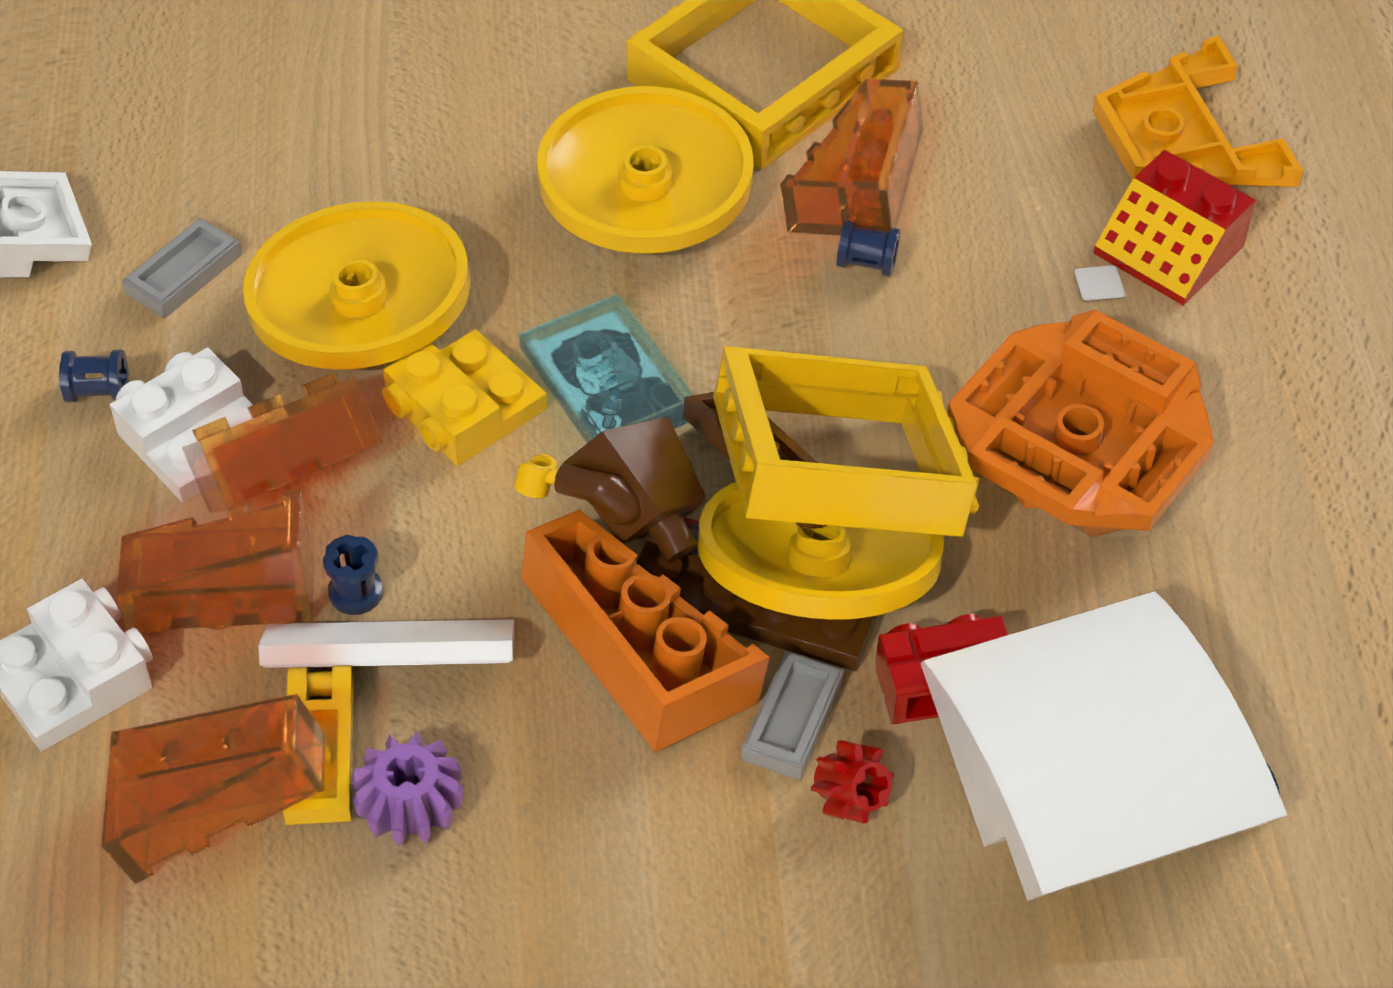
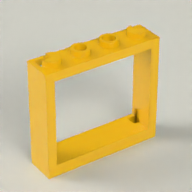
(805, 108)
(842, 495)

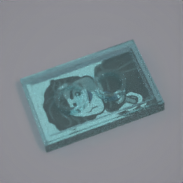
(605, 368)

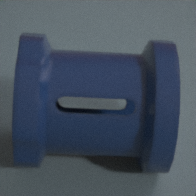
(868, 248)
(73, 371)
(346, 581)

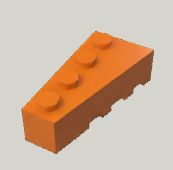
(636, 633)

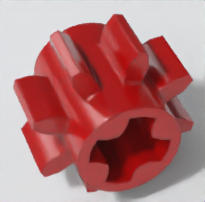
(852, 781)

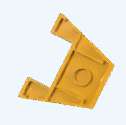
(1169, 114)

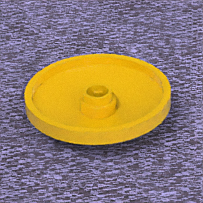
(645, 169)
(356, 285)
(814, 571)

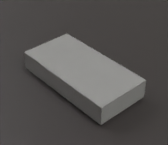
(182, 267)
(792, 715)

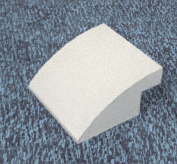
(1099, 744)

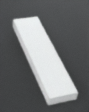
(387, 643)

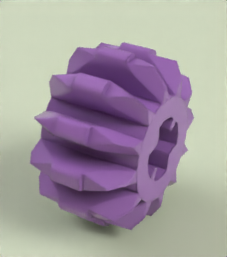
(407, 788)

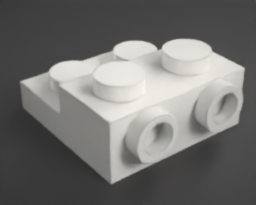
(39, 222)
(161, 414)
(71, 664)

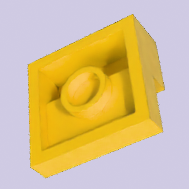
(462, 395)

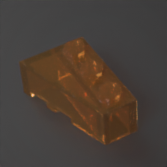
(860, 165)
(280, 442)
(220, 572)
(203, 774)

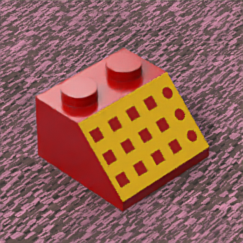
(1175, 227)

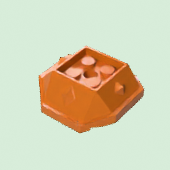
(1086, 422)

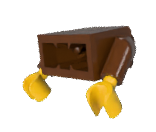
(632, 479)

